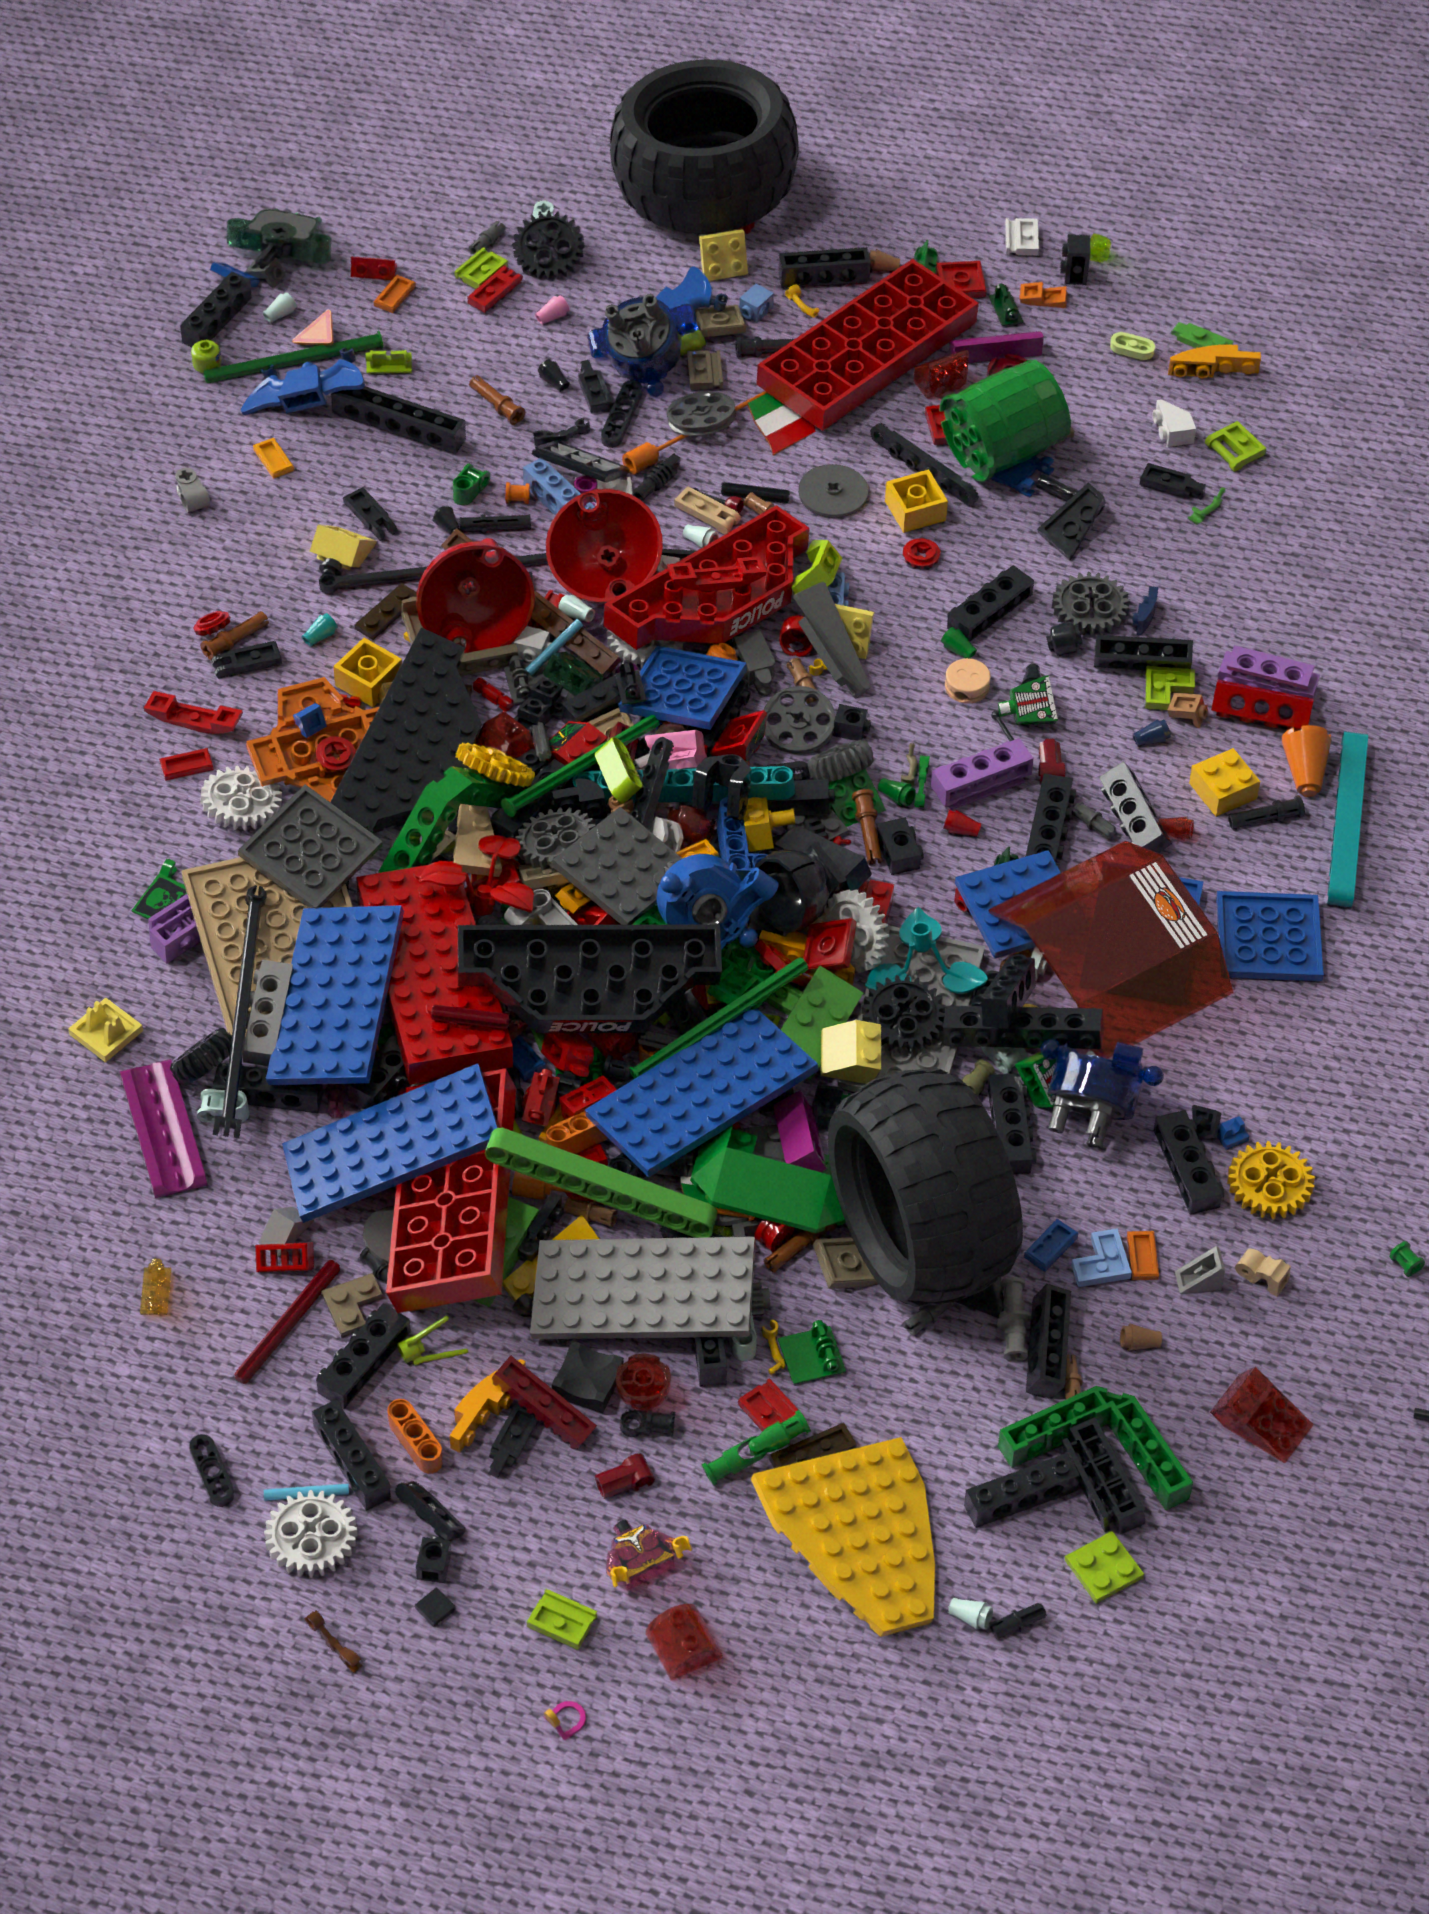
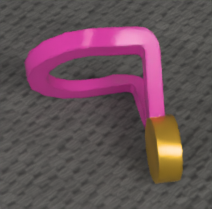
(550, 1716)

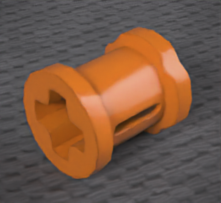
(517, 493)

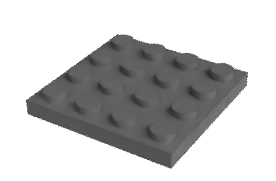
(310, 848)
(617, 866)

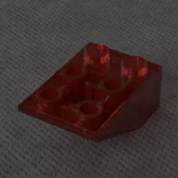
(1262, 1415)

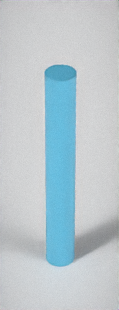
(554, 647)
(282, 1493)

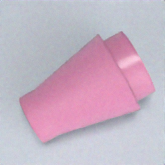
(554, 309)

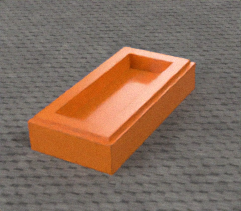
(394, 294)
(1142, 1255)

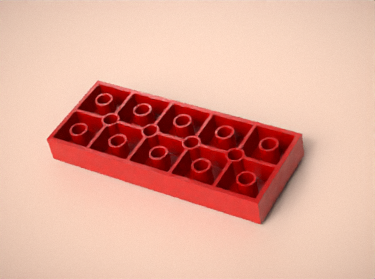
(867, 344)
(428, 976)
(453, 1223)

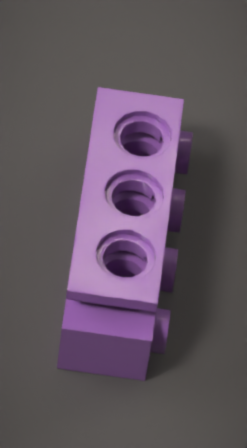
(1269, 672)
(982, 774)
(169, 945)

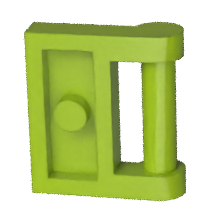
(1240, 441)

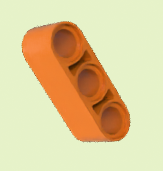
(574, 1134)
(413, 1425)

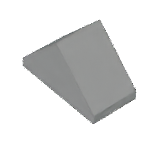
(283, 1227)
(1202, 1273)

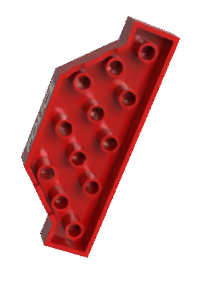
(674, 613)

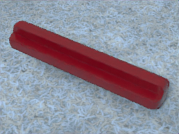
(470, 1016)

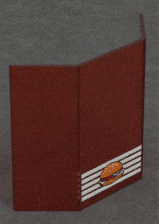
(1125, 942)

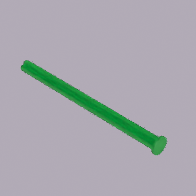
(292, 358)
(511, 805)
(724, 1015)

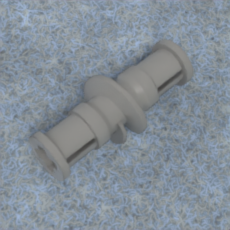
(1013, 1319)

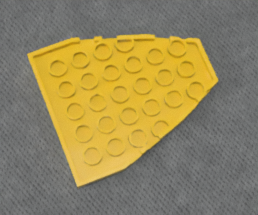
(861, 1529)

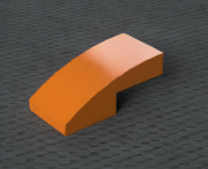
(1037, 295)

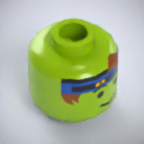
(206, 355)

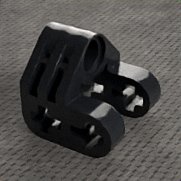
(728, 772)

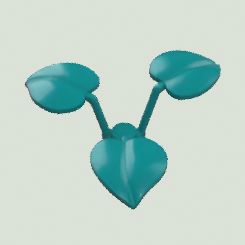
(921, 934)

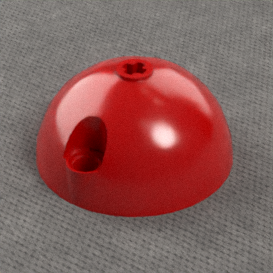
(580, 546)
(489, 608)

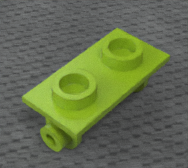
(396, 363)

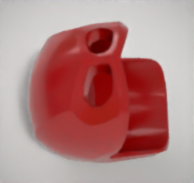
(791, 632)

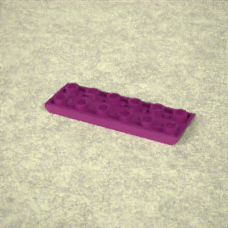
(163, 1129)

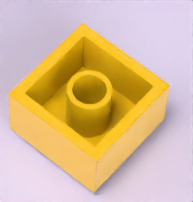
(916, 501)
(365, 670)
(1224, 782)

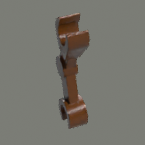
(349, 1657)

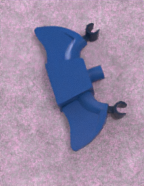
(694, 291)
(304, 386)

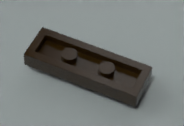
(384, 612)
(824, 1443)

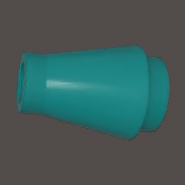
(320, 629)

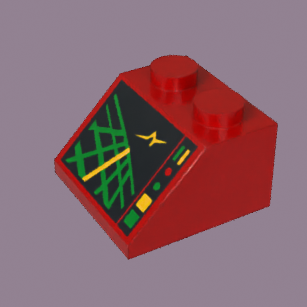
(742, 736)
(574, 741)

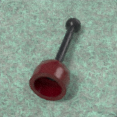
(733, 502)

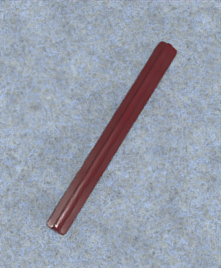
(287, 1322)

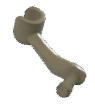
(913, 766)

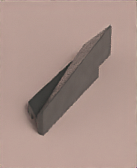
(830, 638)

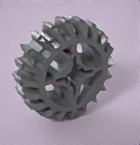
(841, 761)

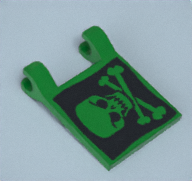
(161, 892)

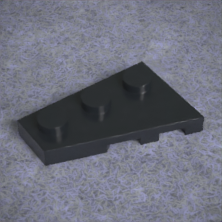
(1072, 521)

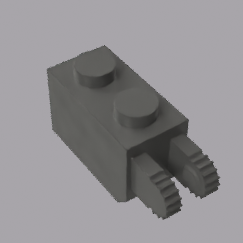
(758, 658)

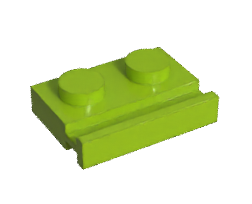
(480, 268)
(562, 1619)

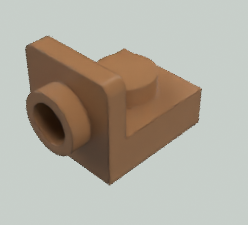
(1188, 706)

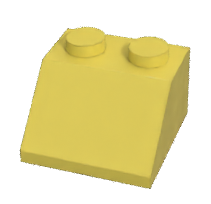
(341, 545)
(851, 1051)

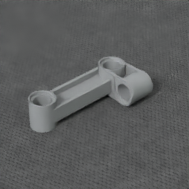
(544, 912)

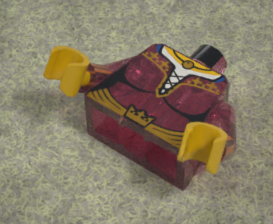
(641, 1554)

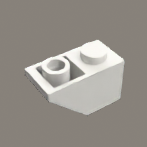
(1174, 424)

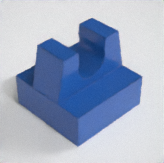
(310, 720)
(1232, 1133)

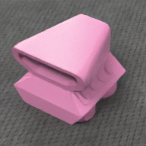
(687, 751)

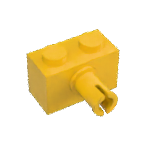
(760, 822)

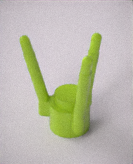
(412, 1347)

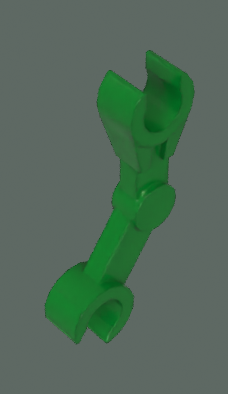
(923, 771)

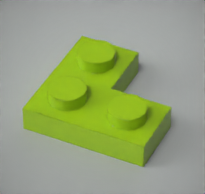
(1162, 681)

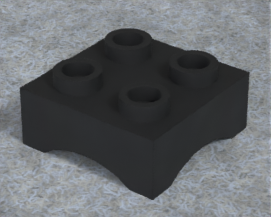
(587, 1377)

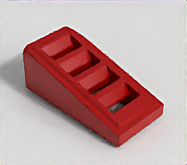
(307, 1257)

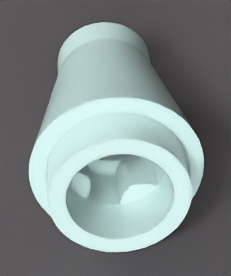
(281, 307)
(700, 535)
(576, 609)
(972, 1612)

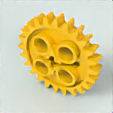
(495, 764)
(1254, 1165)

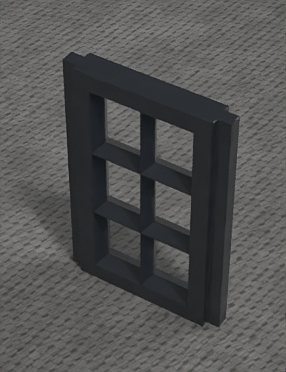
(580, 461)

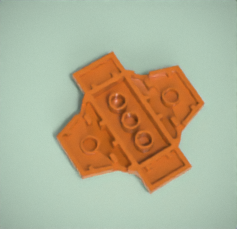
(291, 756)

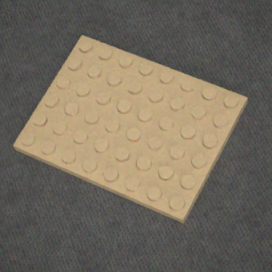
(221, 912)

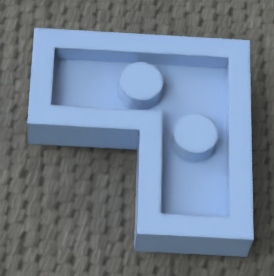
(1106, 1265)

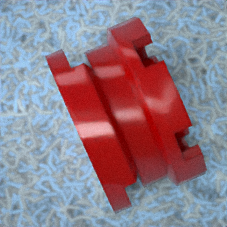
(773, 1234)

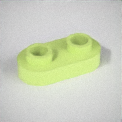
(1132, 346)

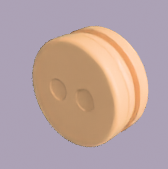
(967, 681)

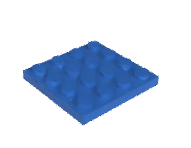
(686, 687)
(997, 884)
(1270, 935)

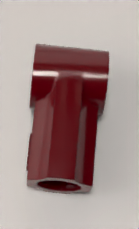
(1050, 759)
(632, 1473)

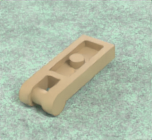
(707, 510)

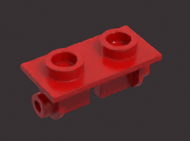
(373, 268)
(541, 1098)

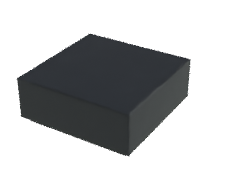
(435, 1607)

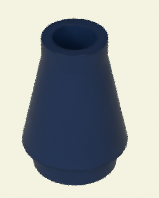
(1153, 733)

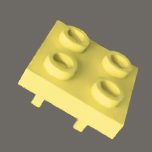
(723, 255)
(858, 626)
(105, 1029)

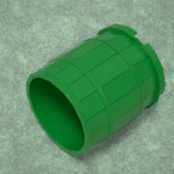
(1005, 419)

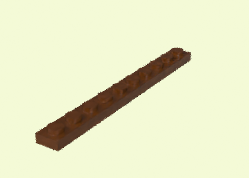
(556, 622)

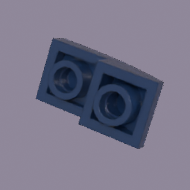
(1145, 611)

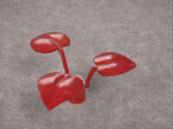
(512, 893)

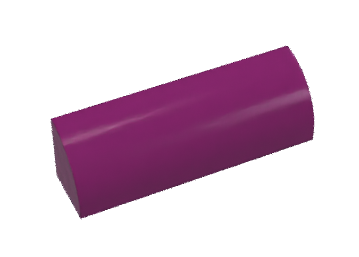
(987, 348)
(799, 1133)

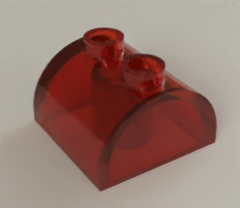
(682, 1640)

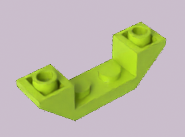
(824, 568)

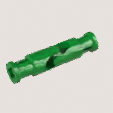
(770, 1440)

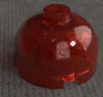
(693, 824)
(643, 1381)

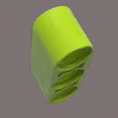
(618, 770)

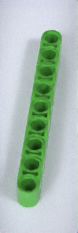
(601, 1183)

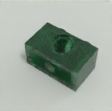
(571, 673)

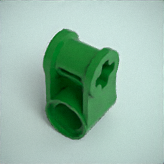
(469, 484)

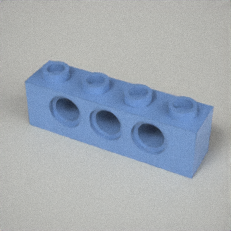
(549, 486)

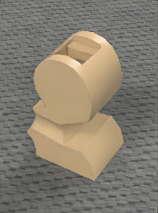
(1256, 1266)

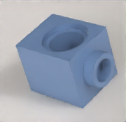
(756, 303)

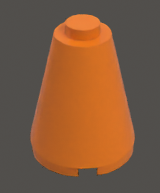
(1307, 757)

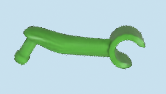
(1198, 515)

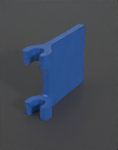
(1018, 475)

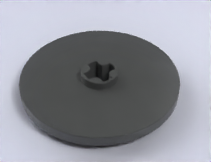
(847, 500)
(378, 1233)

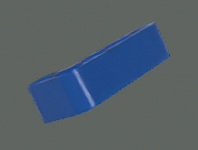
(734, 842)

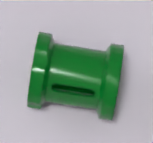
(1407, 1258)

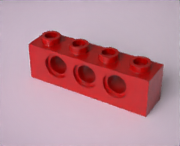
(1226, 690)

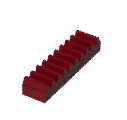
(543, 1402)

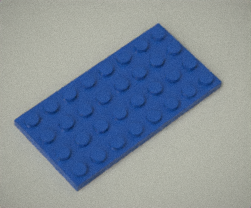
(336, 995)
(701, 1091)
(390, 1143)

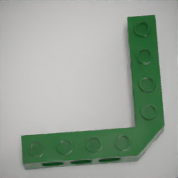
(442, 800)
(1128, 1423)

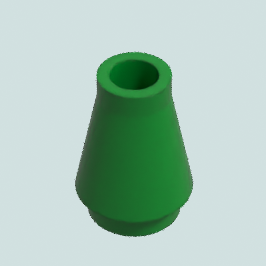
(956, 642)
(897, 791)

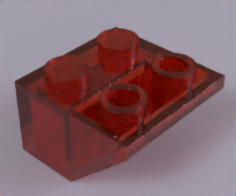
(942, 374)
(505, 735)

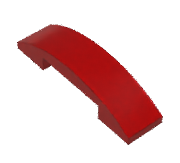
(719, 578)
(199, 719)

